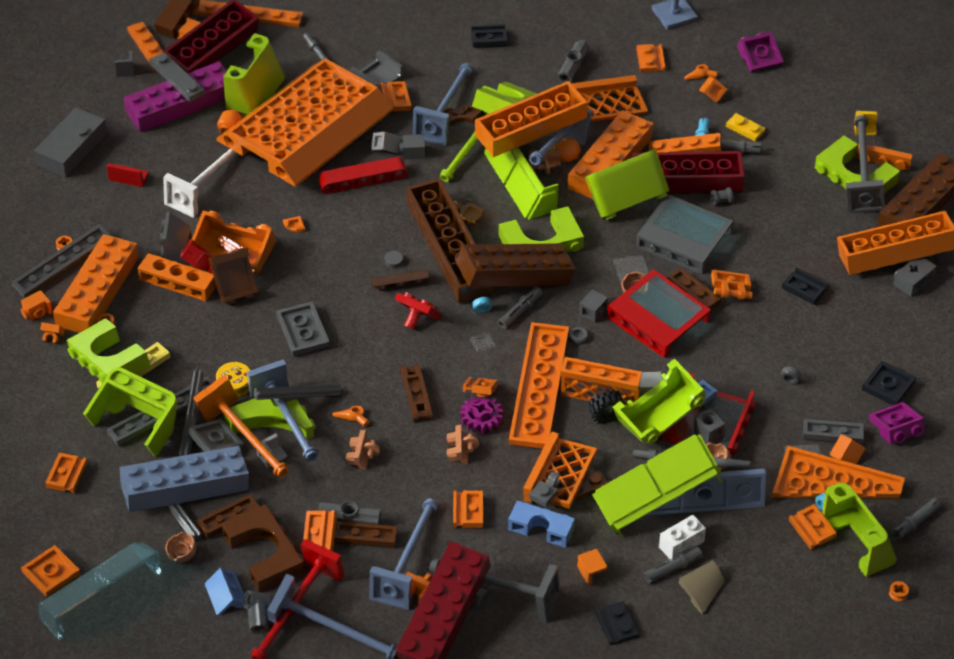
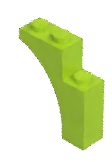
(267, 414)

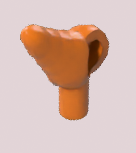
(701, 72)
(353, 414)

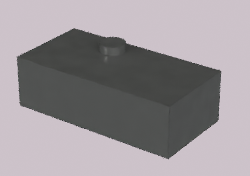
(70, 142)

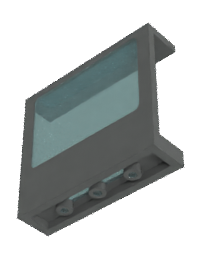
(683, 233)

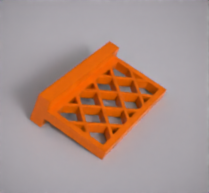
(608, 87)
(599, 375)
(544, 467)

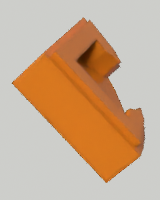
(294, 224)

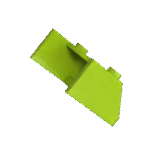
(128, 388)

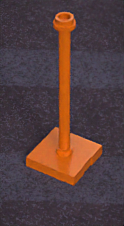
(218, 399)

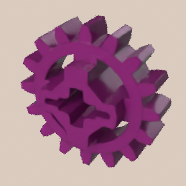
(481, 414)

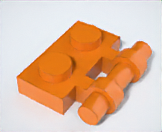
(731, 284)

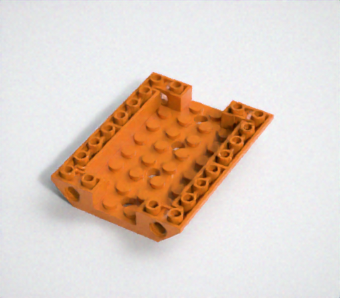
(317, 131)

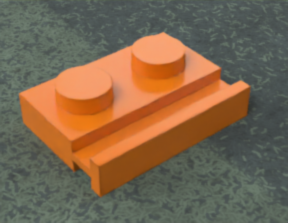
(650, 58)
(396, 95)
(481, 386)
(66, 472)
(468, 509)
(812, 526)
(321, 528)

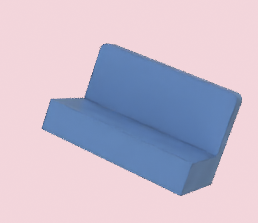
(224, 590)

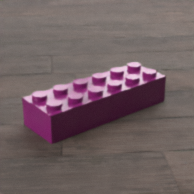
(164, 103)

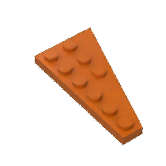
(809, 474)

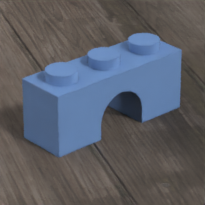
(526, 516)

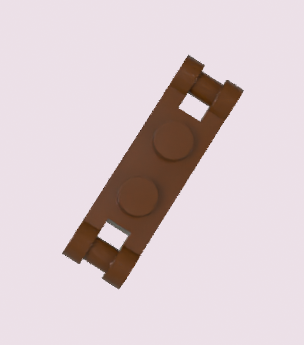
(416, 392)

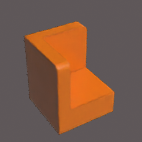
(713, 89)
(847, 450)
(590, 564)

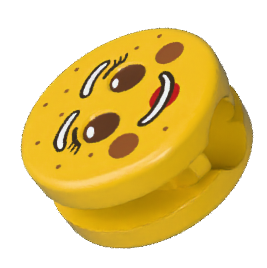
(237, 375)

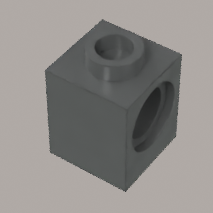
(593, 305)
(709, 426)

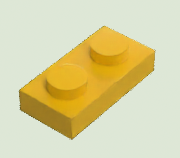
(745, 127)

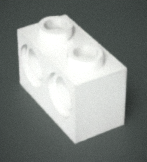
(682, 537)

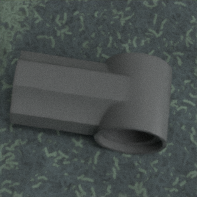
(257, 606)

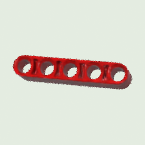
(362, 174)

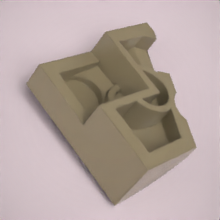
(702, 585)

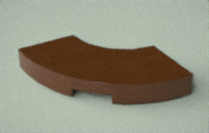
(466, 113)

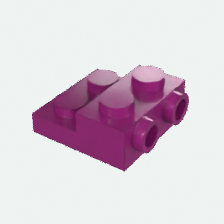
(760, 51)
(898, 423)

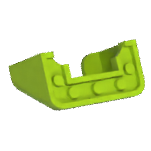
(627, 184)
(661, 405)

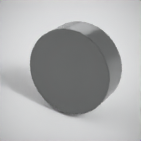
(393, 259)
(578, 335)
(790, 375)

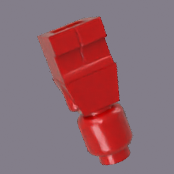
(196, 256)

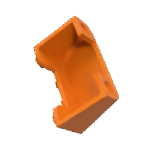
(258, 240)

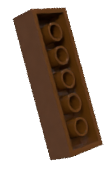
(923, 194)
(515, 265)

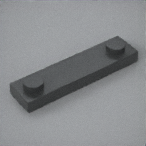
(176, 77)

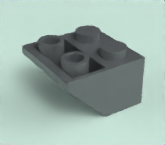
(174, 237)

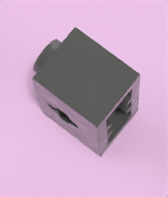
(914, 275)

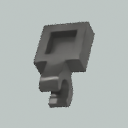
(546, 492)

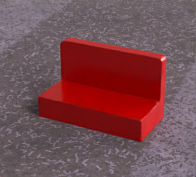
(127, 175)

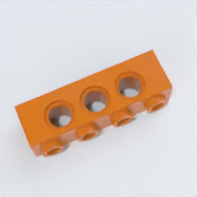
(176, 277)

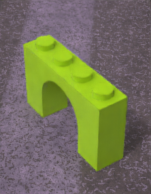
(492, 101)
(833, 159)
(563, 223)
(97, 338)

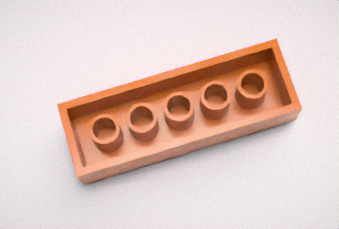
(531, 119)
(616, 144)
(896, 243)
(96, 283)

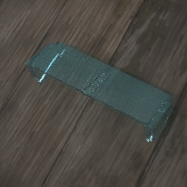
(94, 582)

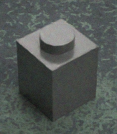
(413, 147)

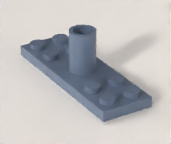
(737, 491)

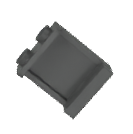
(380, 70)

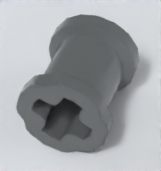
(722, 196)

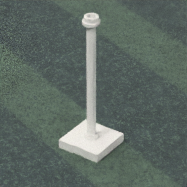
(184, 195)

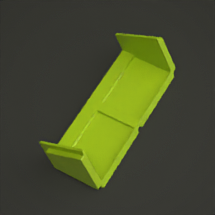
(524, 184)
(656, 482)

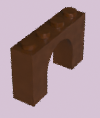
(263, 524)

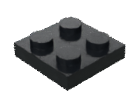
(888, 383)

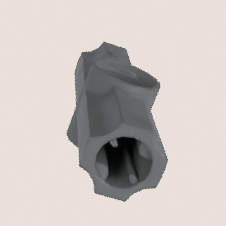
(573, 61)
(352, 513)

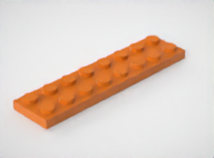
(538, 385)

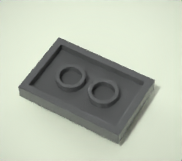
(302, 328)

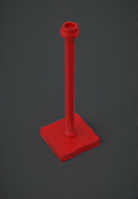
(321, 561)

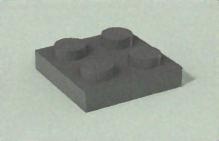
(214, 436)

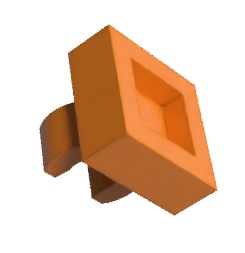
(51, 330)

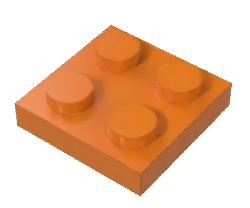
(50, 570)

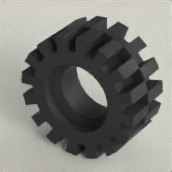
(602, 406)

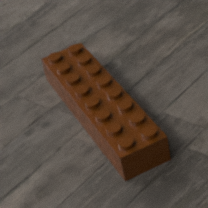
(444, 234)

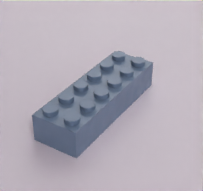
(184, 478)

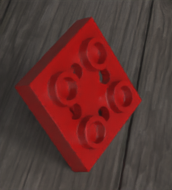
(417, 308)

